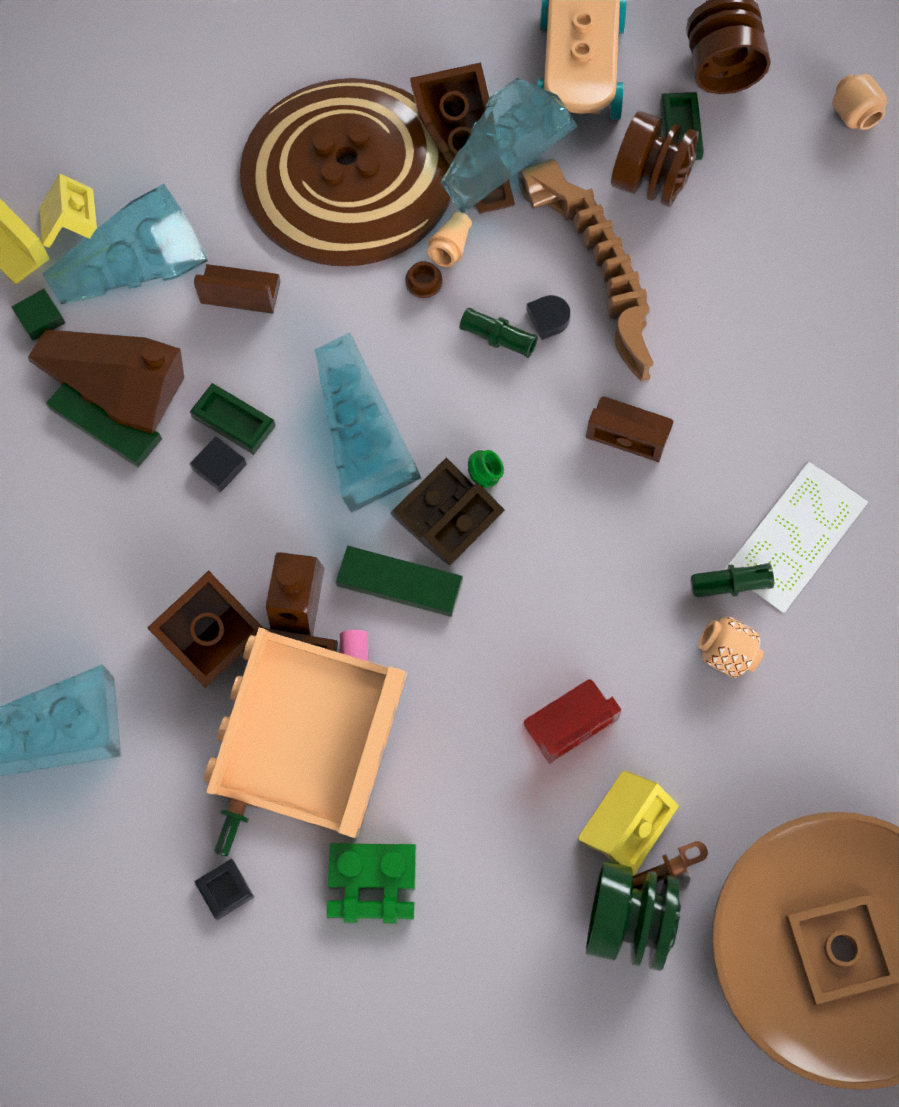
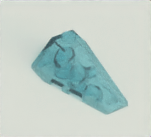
(511, 133)

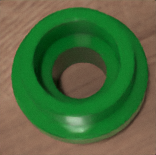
(485, 468)

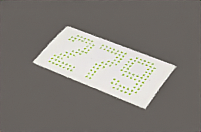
(800, 533)

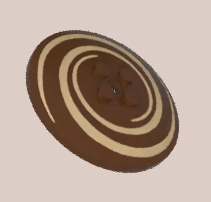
(339, 210)

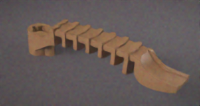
(546, 185)

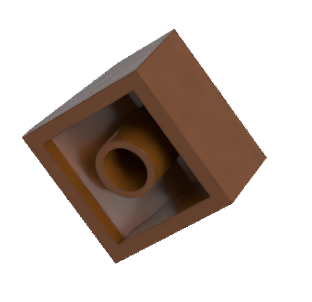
(205, 628)

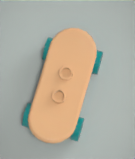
(583, 53)

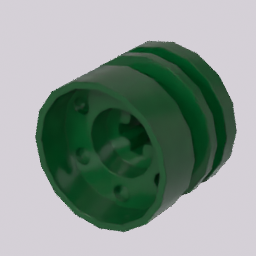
(633, 916)

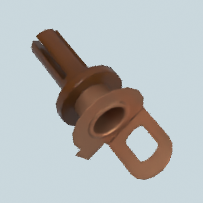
(673, 866)

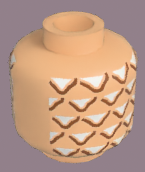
(730, 647)

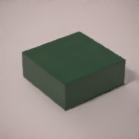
(38, 314)

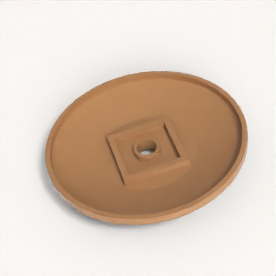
(775, 955)

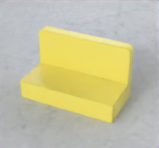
(67, 206)
(19, 247)
(629, 820)

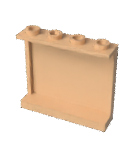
(305, 732)

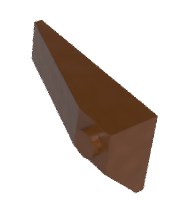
(449, 107)
(119, 373)

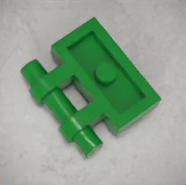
(373, 868)

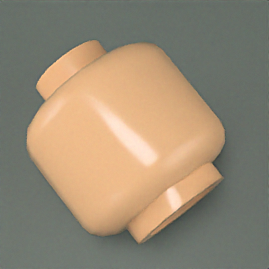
(859, 101)

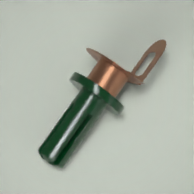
(233, 817)

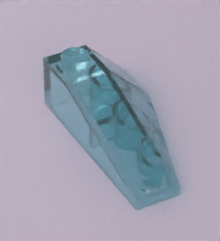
(134, 246)

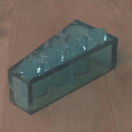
(365, 438)
(61, 724)

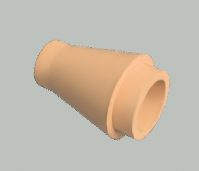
(449, 241)

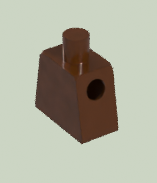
(294, 590)

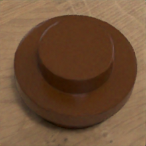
(423, 280)

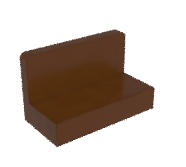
(238, 288)
(629, 428)

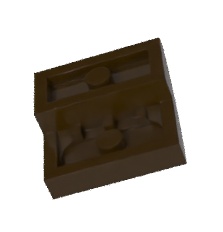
(447, 512)

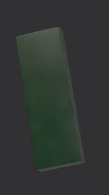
(93, 420)
(399, 581)

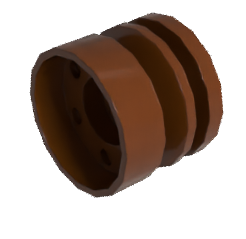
(727, 45)
(654, 158)

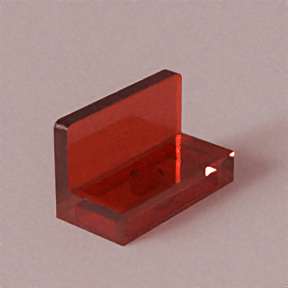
(571, 720)

